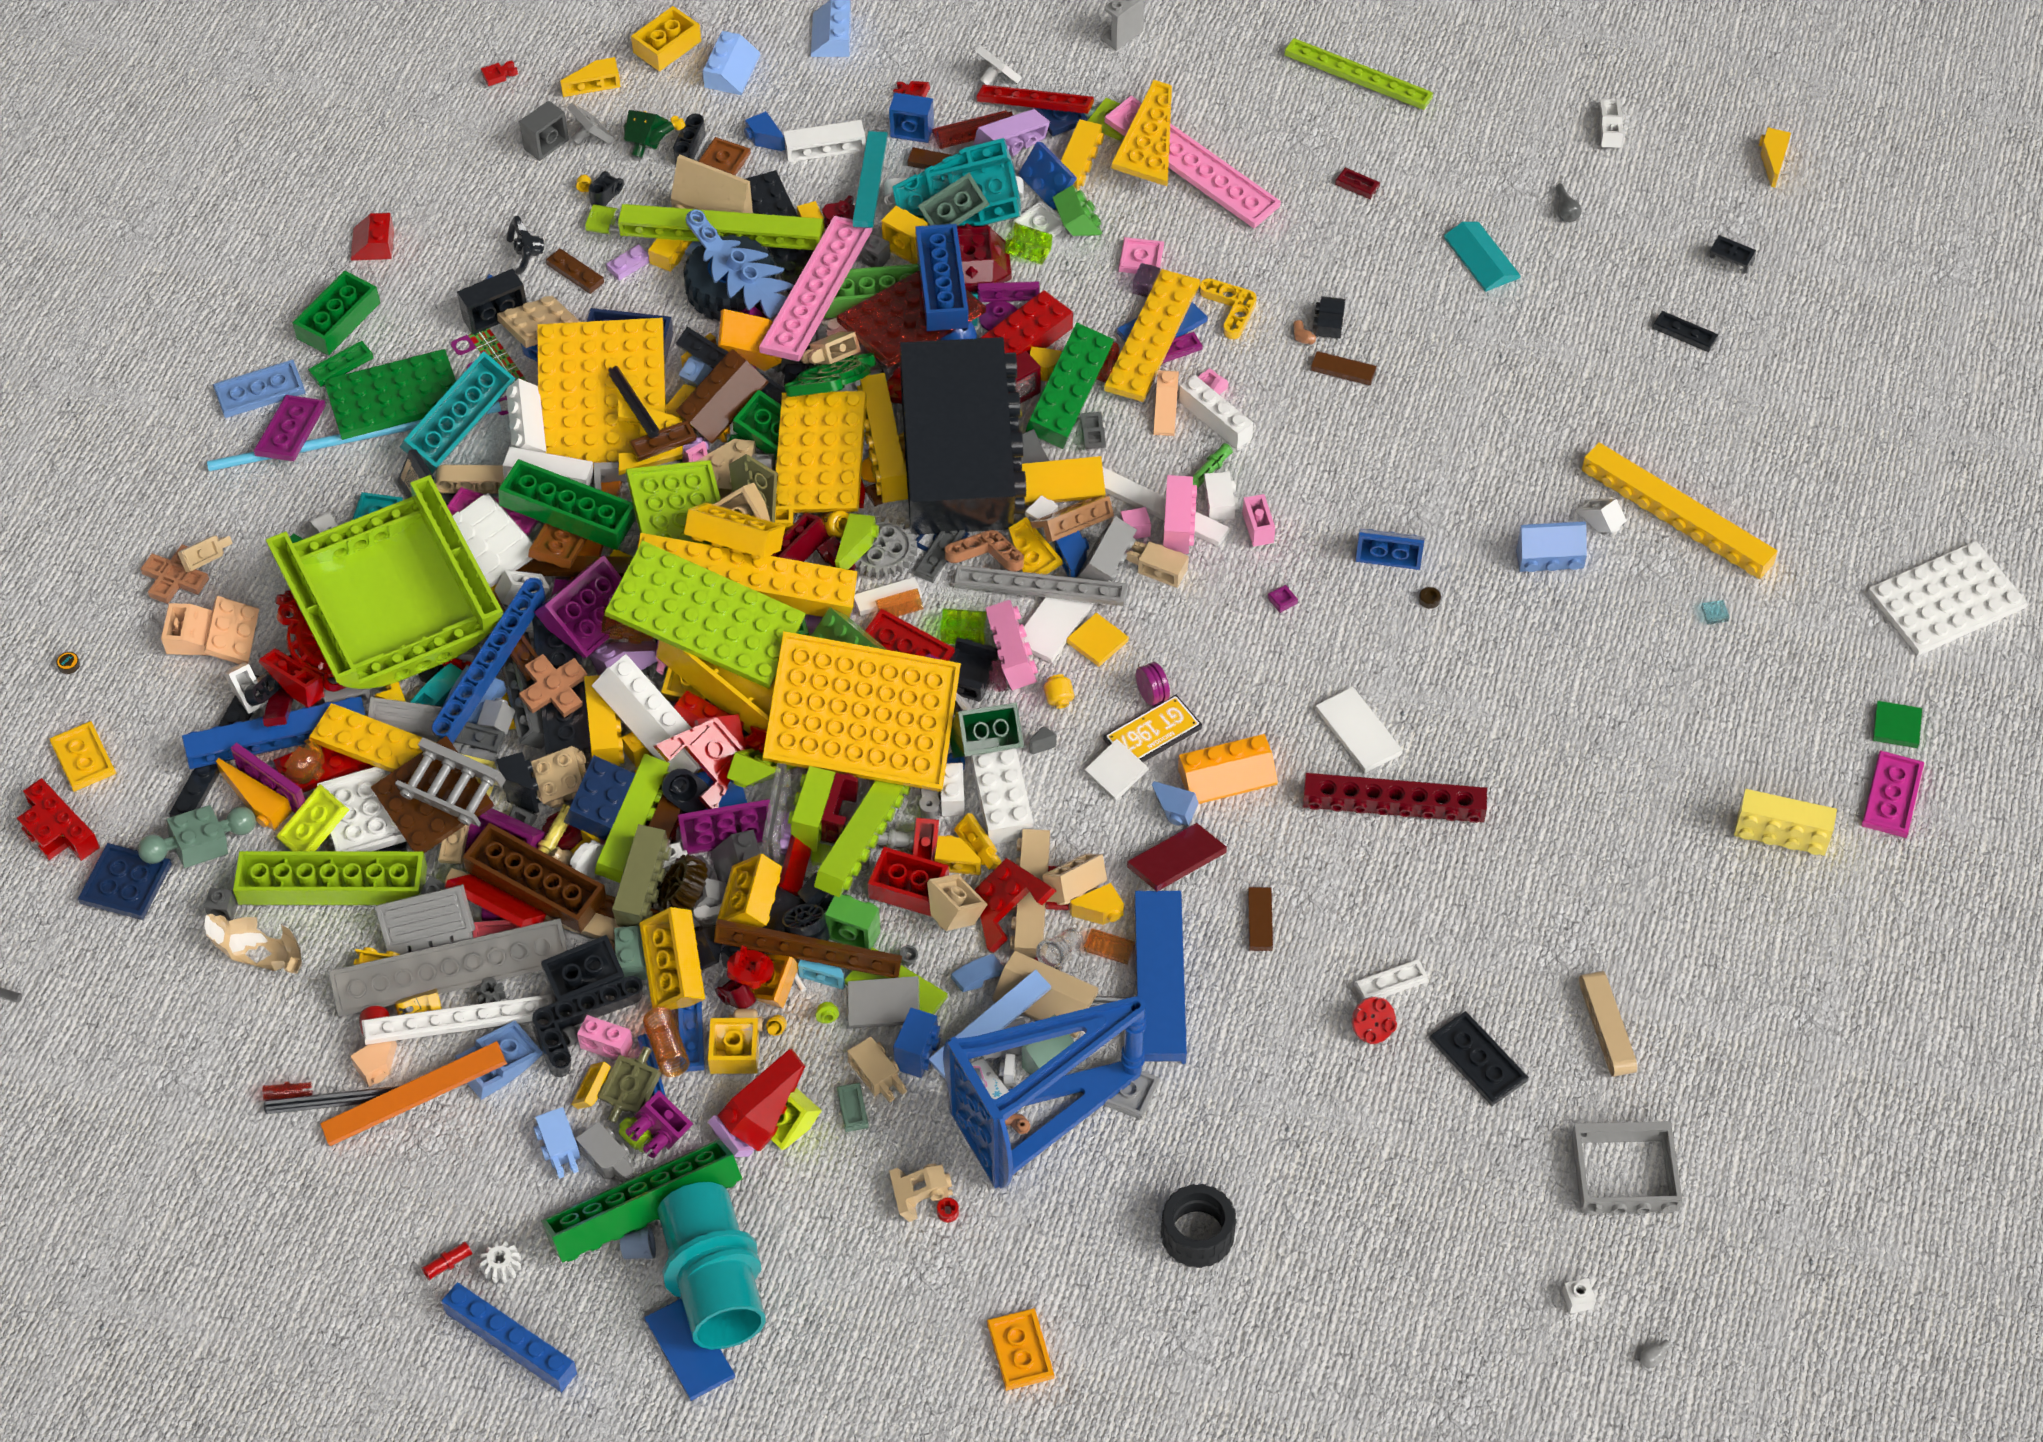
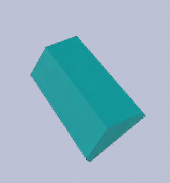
(1481, 255)

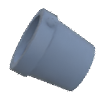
(638, 1244)

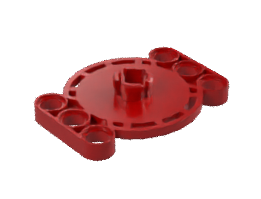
(305, 644)

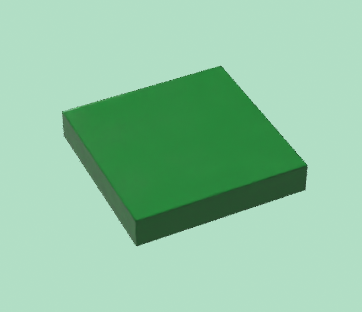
(1897, 724)

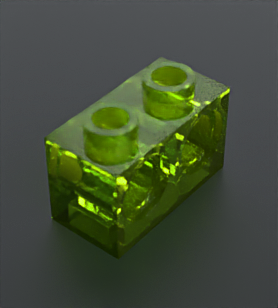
(1028, 243)
(961, 624)

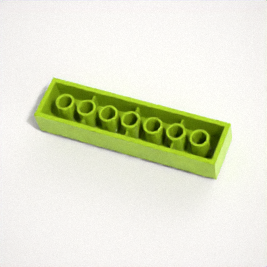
(328, 877)

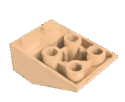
(185, 629)

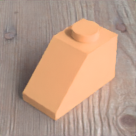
(374, 1061)

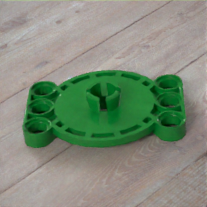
(831, 376)

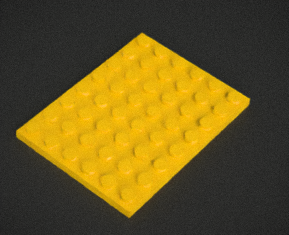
(579, 394)
(861, 711)

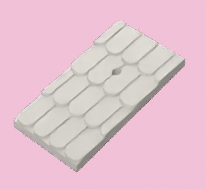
(493, 538)

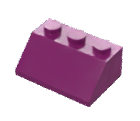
(507, 823)

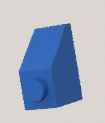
(764, 132)
(1073, 552)

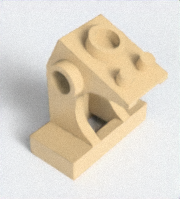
(936, 1188)

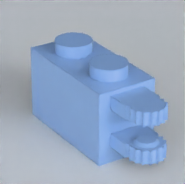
(558, 1140)

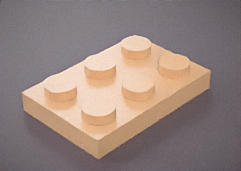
(231, 630)

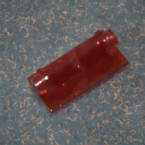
(1109, 363)

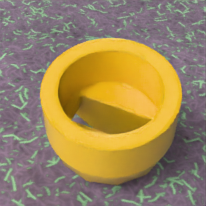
(583, 183)

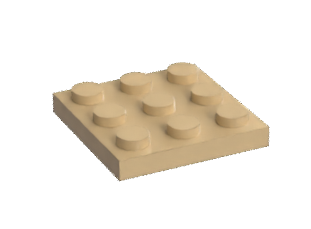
(524, 319)

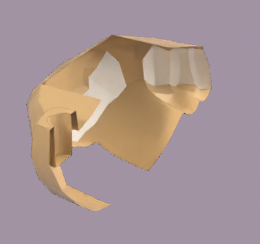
(241, 934)

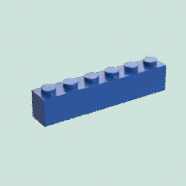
(509, 1337)

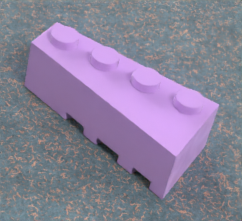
(1018, 131)

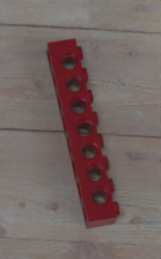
(1404, 791)

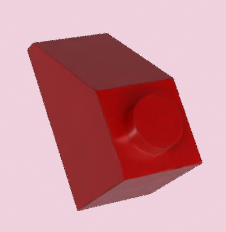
(925, 838)

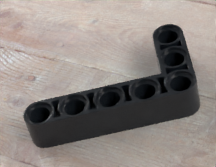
(578, 1014)

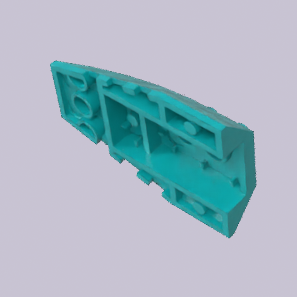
(989, 167)

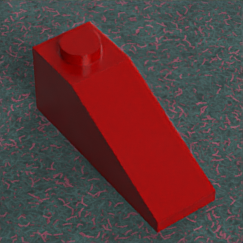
(294, 678)

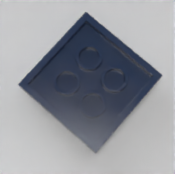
(123, 882)

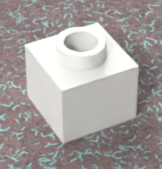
(1575, 1301)

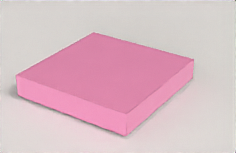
(1140, 251)

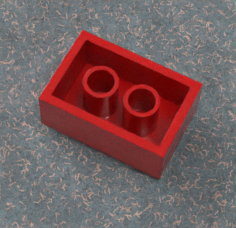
(903, 879)

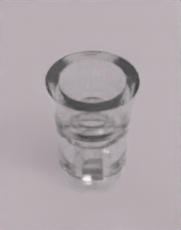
(1059, 948)

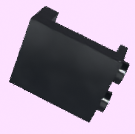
(975, 667)

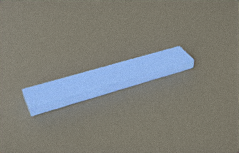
(1002, 1012)

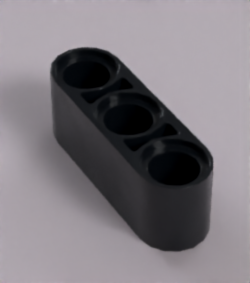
(690, 137)

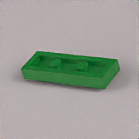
(341, 363)

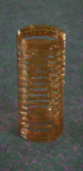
(681, 1052)

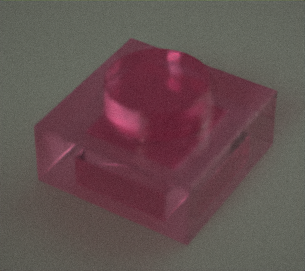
(998, 677)

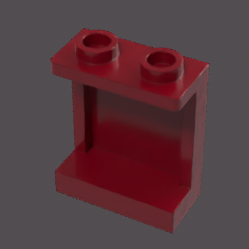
(843, 788)

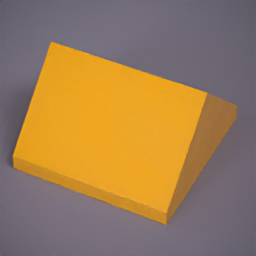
(778, 987)

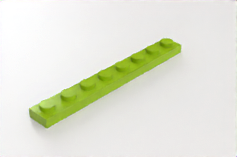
(1358, 74)

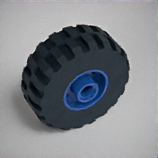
(712, 297)

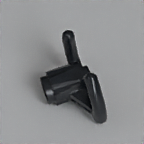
(524, 244)

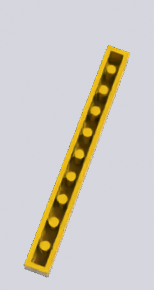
(1679, 510)

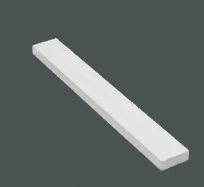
(1155, 504)
(452, 1019)

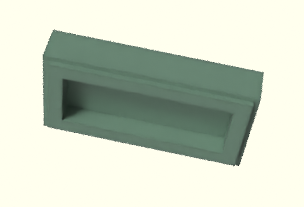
(852, 1107)

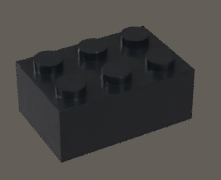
(489, 297)

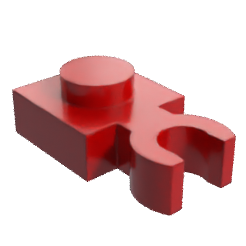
(496, 73)
(914, 88)

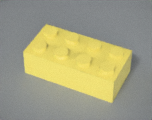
(1785, 822)

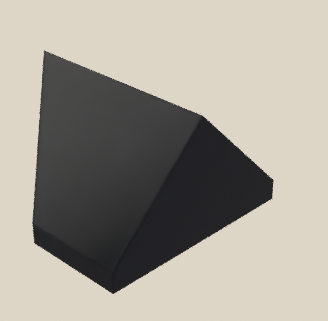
(707, 949)

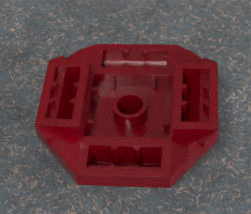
(983, 256)

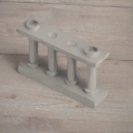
(451, 760)

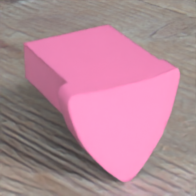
(1214, 381)

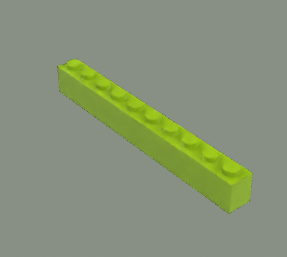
(766, 229)

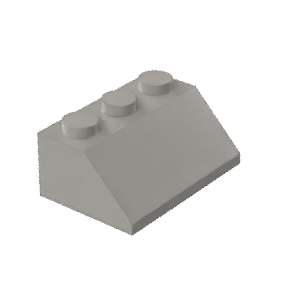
(1108, 551)

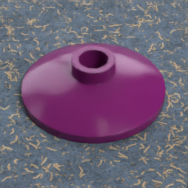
(996, 313)

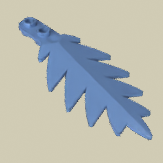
(739, 267)

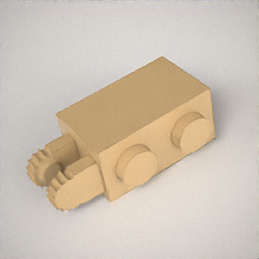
(832, 348)
(1159, 562)
(875, 1068)

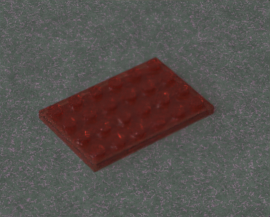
(896, 317)

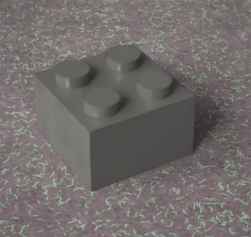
(544, 130)

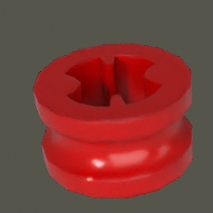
(953, 1206)

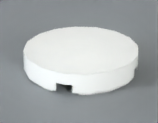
(586, 858)

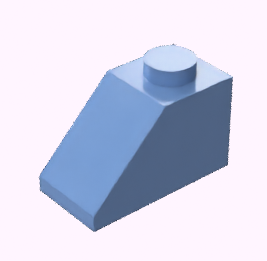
(1176, 803)

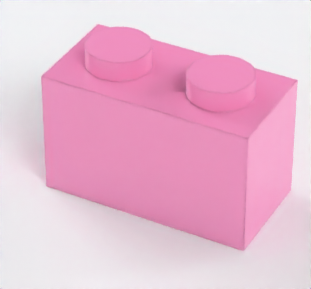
(1258, 520)

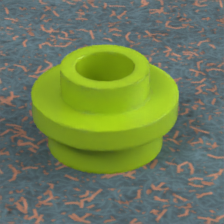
(826, 1012)

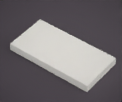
(1053, 624)
(1358, 729)

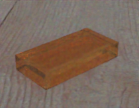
(901, 603)
(1109, 946)

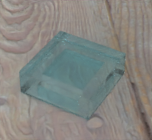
(1715, 612)

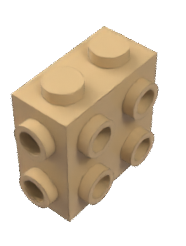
(559, 776)

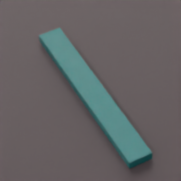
(870, 179)

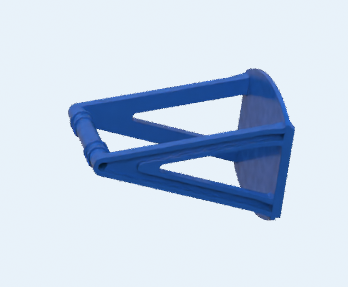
(983, 1118)

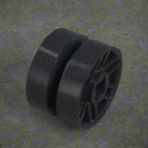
(806, 921)

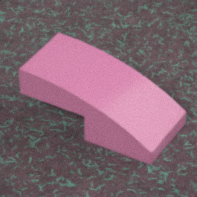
(695, 453)

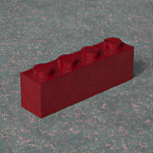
(802, 538)

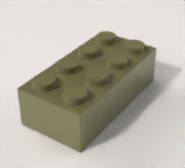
(641, 876)

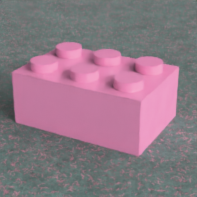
(1180, 513)

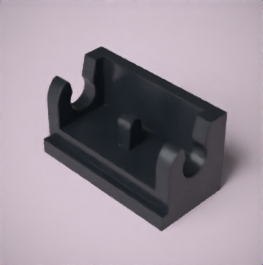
(1733, 252)

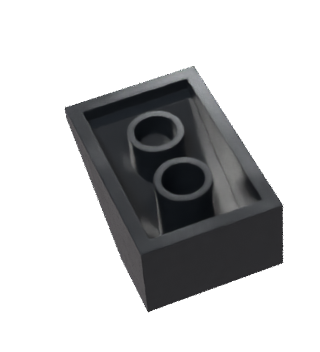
(582, 968)

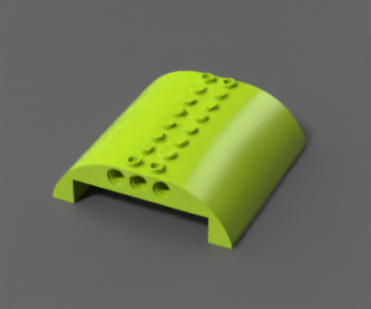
(390, 590)

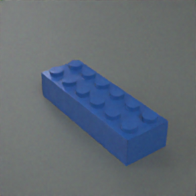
(941, 277)

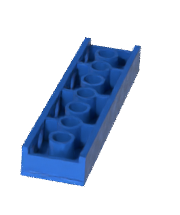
(1161, 973)

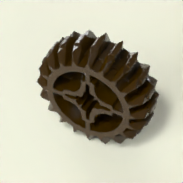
(683, 883)

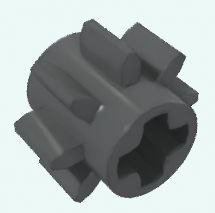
(490, 991)

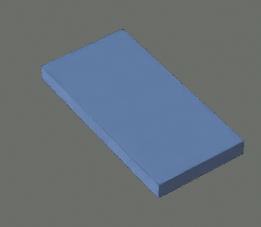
(258, 388)

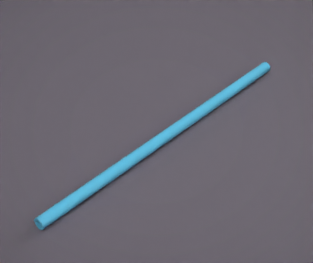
(319, 443)

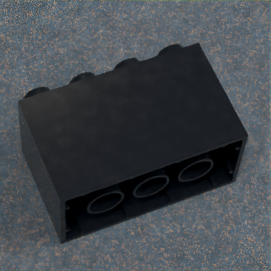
(961, 435)

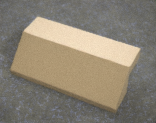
(1066, 991)

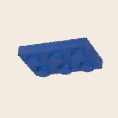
(1046, 174)

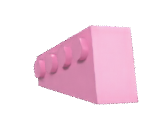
(1011, 645)

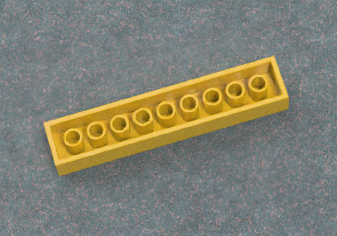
(795, 583)

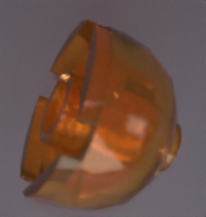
(305, 764)

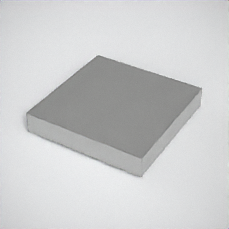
(1136, 1096)

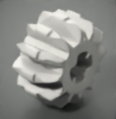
(501, 1270)

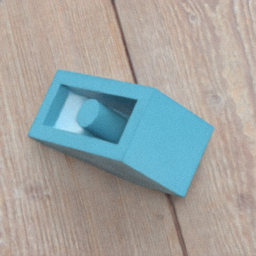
(821, 973)

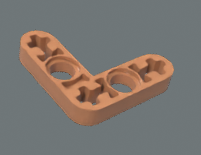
(960, 550)

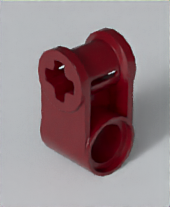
(736, 995)

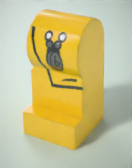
(419, 1003)

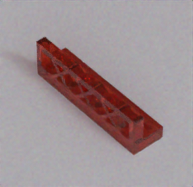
(965, 130)

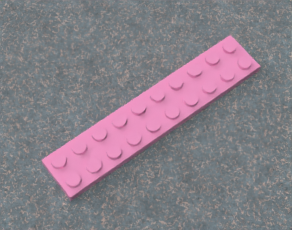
(1205, 170)
(815, 290)

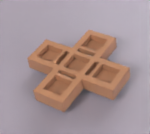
(171, 576)
(553, 685)

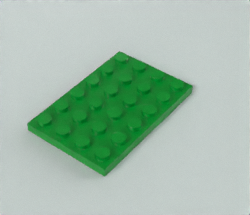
(389, 393)

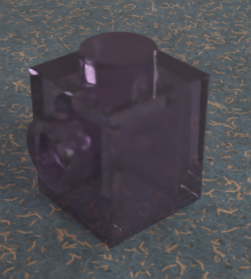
(1145, 279)

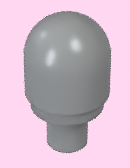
(1654, 1354)

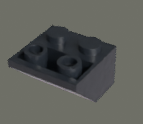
(519, 786)

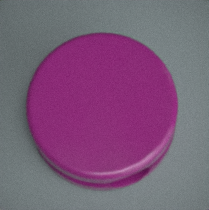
(1152, 683)

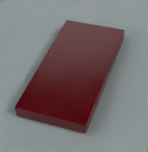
(1176, 857)

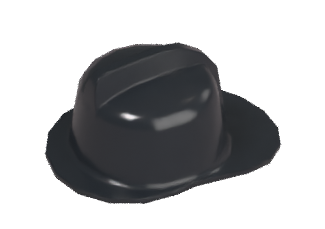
(683, 789)

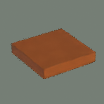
(725, 156)

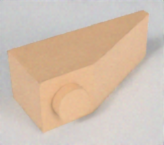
(1166, 403)

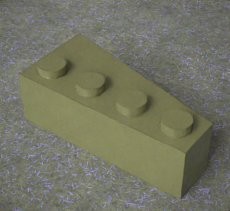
(748, 471)

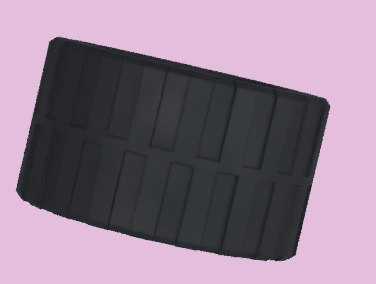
(1198, 1199)

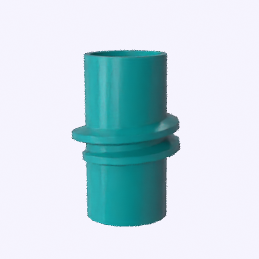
(711, 1265)

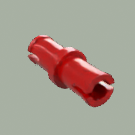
(446, 1260)

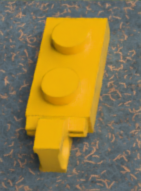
(978, 840)

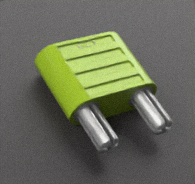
(602, 220)

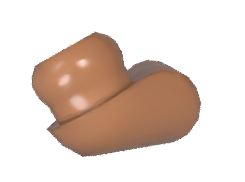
(1302, 335)
(1018, 1123)

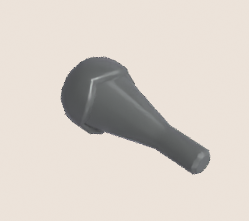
(1569, 208)

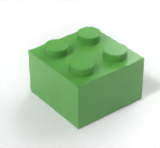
(853, 922)

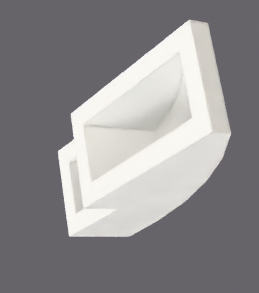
(1611, 123)

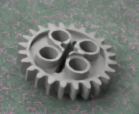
(889, 551)

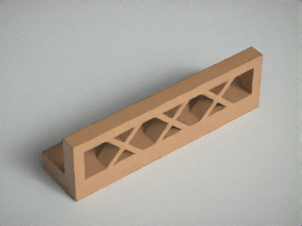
(1075, 517)

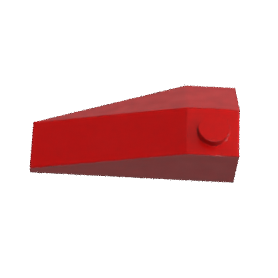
(758, 1106)

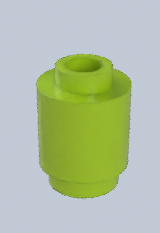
(641, 1142)

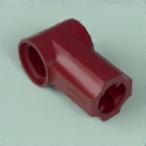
(828, 551)

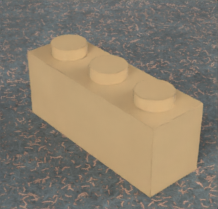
(1076, 877)

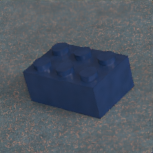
(599, 797)

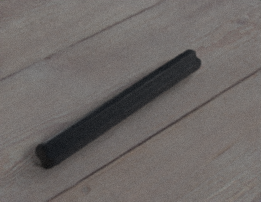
(634, 402)

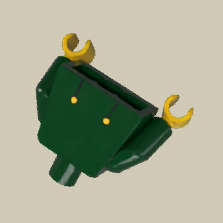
(647, 130)

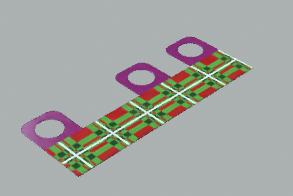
(488, 343)

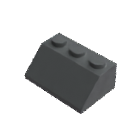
(733, 851)

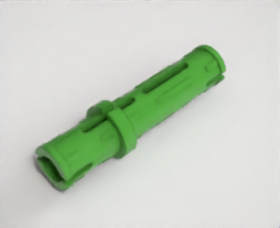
(1213, 462)

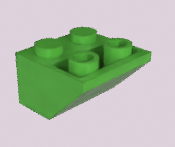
(1077, 212)

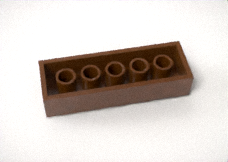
(534, 877)

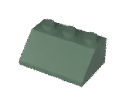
(954, 203)

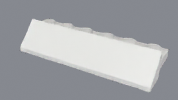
(643, 709)

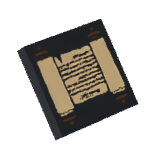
(412, 470)

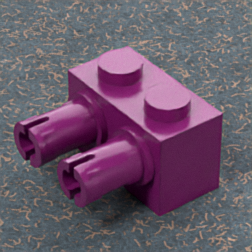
(662, 1120)

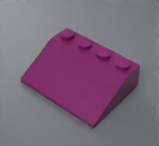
(578, 607)
(708, 828)

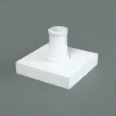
(995, 68)

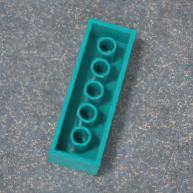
(458, 411)

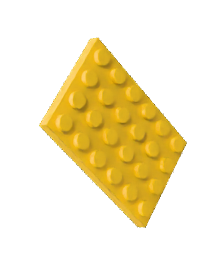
(821, 451)

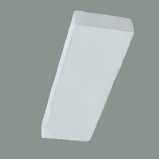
(866, 602)
(1392, 980)

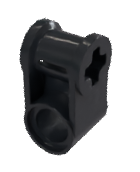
(605, 189)

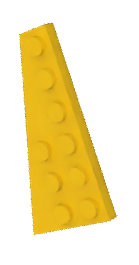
(1147, 142)

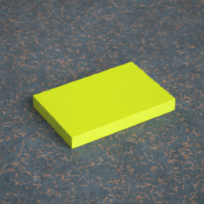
(313, 821)

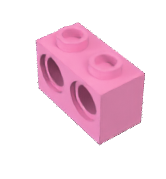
(604, 1038)

